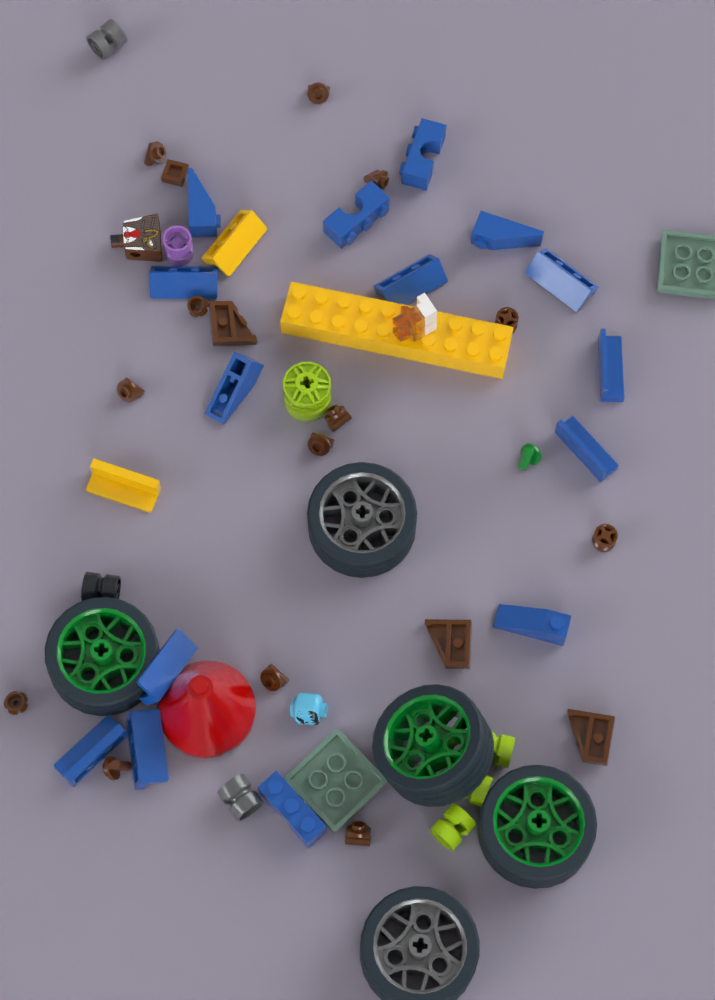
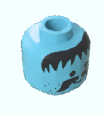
(308, 709)

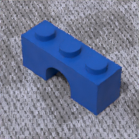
(427, 138)
(344, 227)
(292, 808)

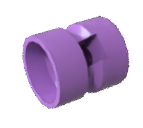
(178, 245)

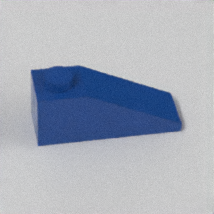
(202, 211)
(500, 233)
(233, 387)
(533, 623)

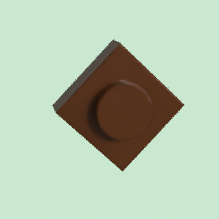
(175, 173)

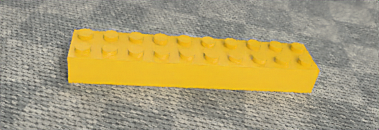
(368, 326)

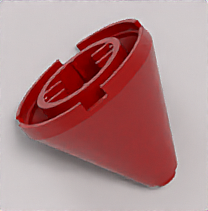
(207, 709)

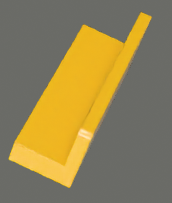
(235, 242)
(123, 486)

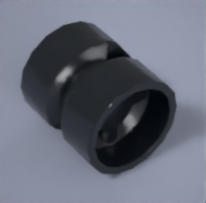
(97, 586)

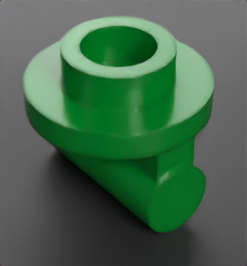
(529, 455)

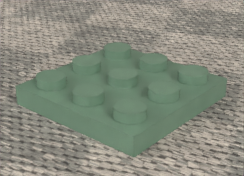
(687, 264)
(336, 780)

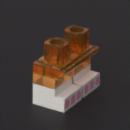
(415, 321)

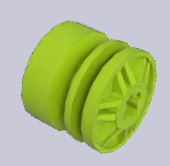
(304, 402)

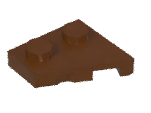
(228, 325)
(452, 641)
(593, 735)

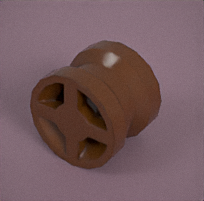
(507, 315)
(605, 532)

